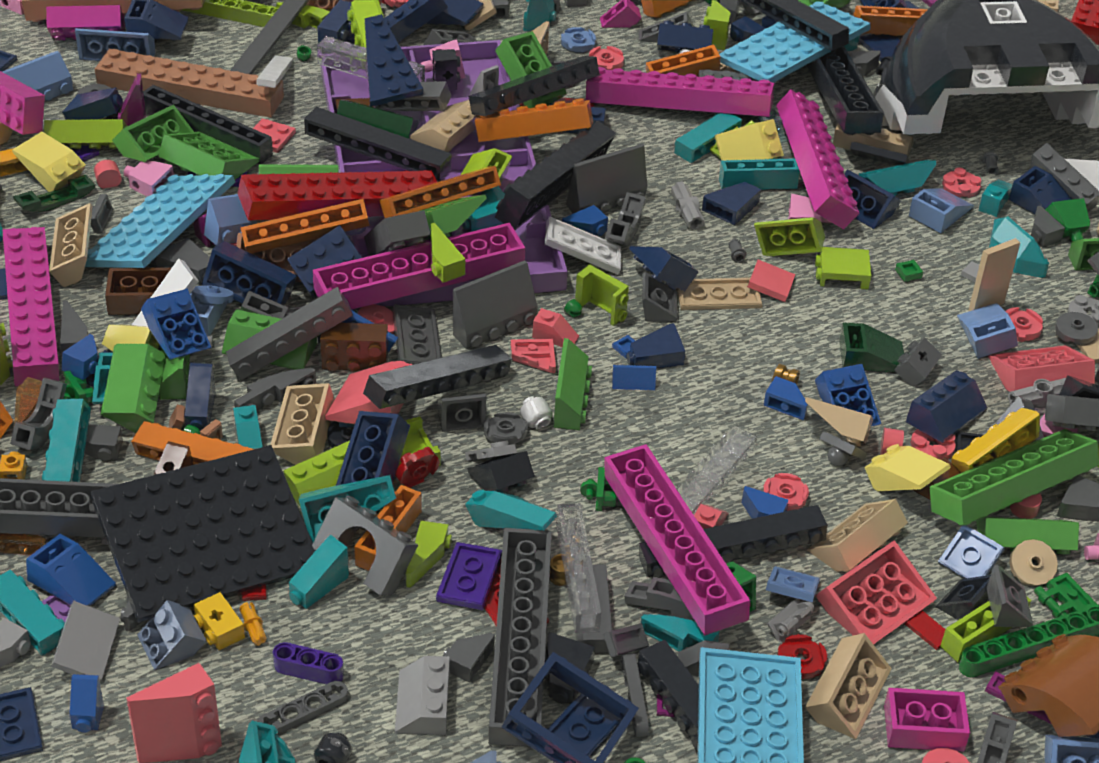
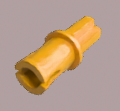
(252, 623)

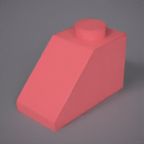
(553, 326)
(710, 516)

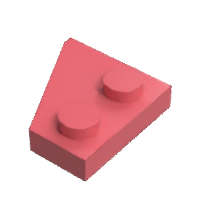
(534, 353)

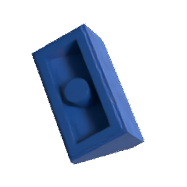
(634, 377)

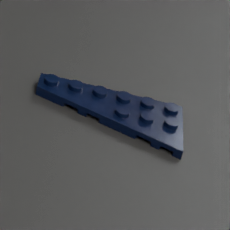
(387, 66)

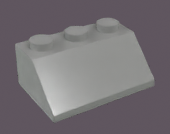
(423, 697)

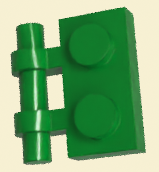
(1068, 593)

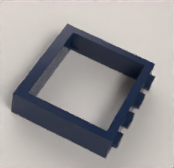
(547, 742)

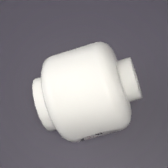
(536, 412)

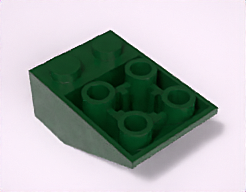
(869, 347)

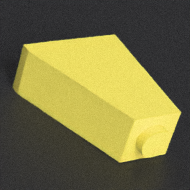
(128, 335)

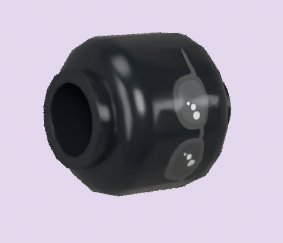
(333, 749)

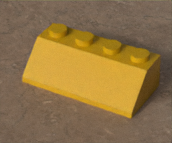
(1011, 434)

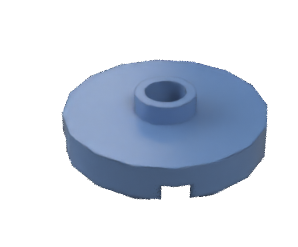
(578, 39)
(212, 295)

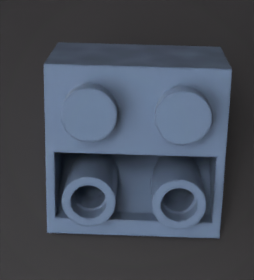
(171, 635)

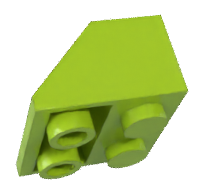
(718, 19)
(489, 158)

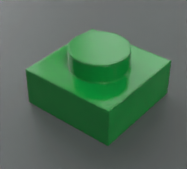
(909, 270)

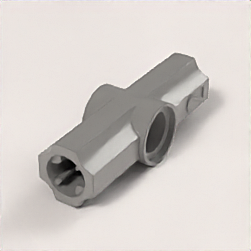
(687, 205)
(1038, 392)

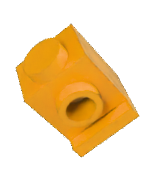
(13, 464)

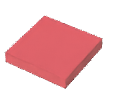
(771, 280)

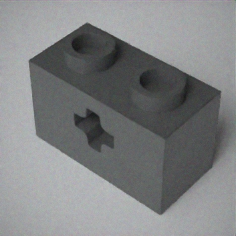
(917, 362)

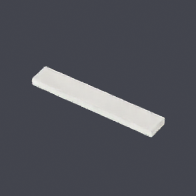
(274, 71)

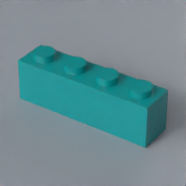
(699, 140)
(760, 173)
(67, 440)
(26, 610)

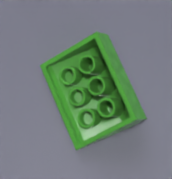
(205, 155)
(452, 214)

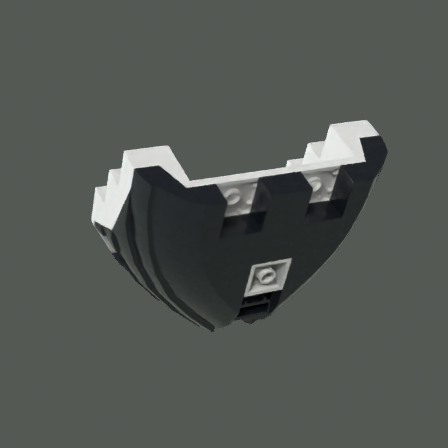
(989, 50)

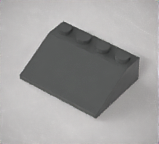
(607, 179)
(493, 305)

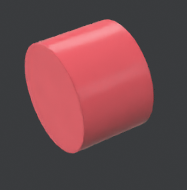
(107, 174)
(891, 437)
(1028, 507)

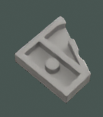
(496, 449)

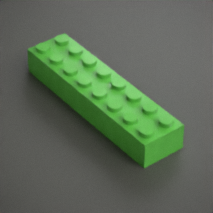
(1013, 477)

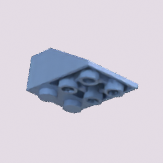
(938, 208)
(988, 330)

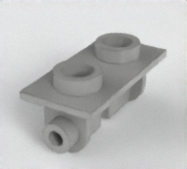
(790, 619)

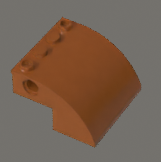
(1060, 682)

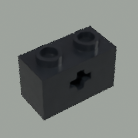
(445, 67)

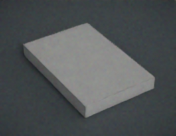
(85, 641)

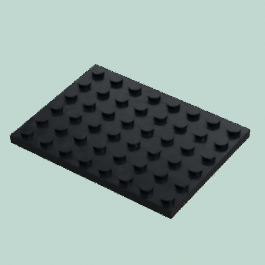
(203, 530)

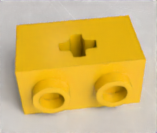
(218, 621)

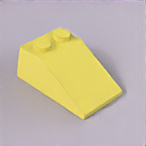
(750, 142)
(49, 161)
(904, 469)

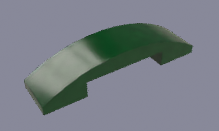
(76, 189)

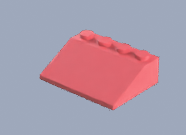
(1041, 363)
(351, 397)
(877, 594)
(176, 718)

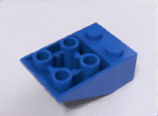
(175, 324)
(848, 389)
(68, 572)

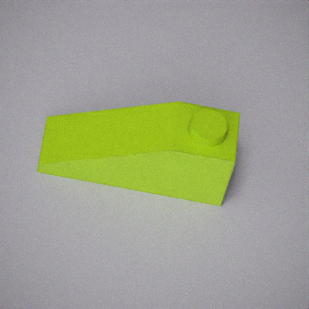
(446, 259)
(432, 542)

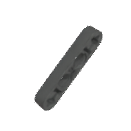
(635, 694)
(304, 712)

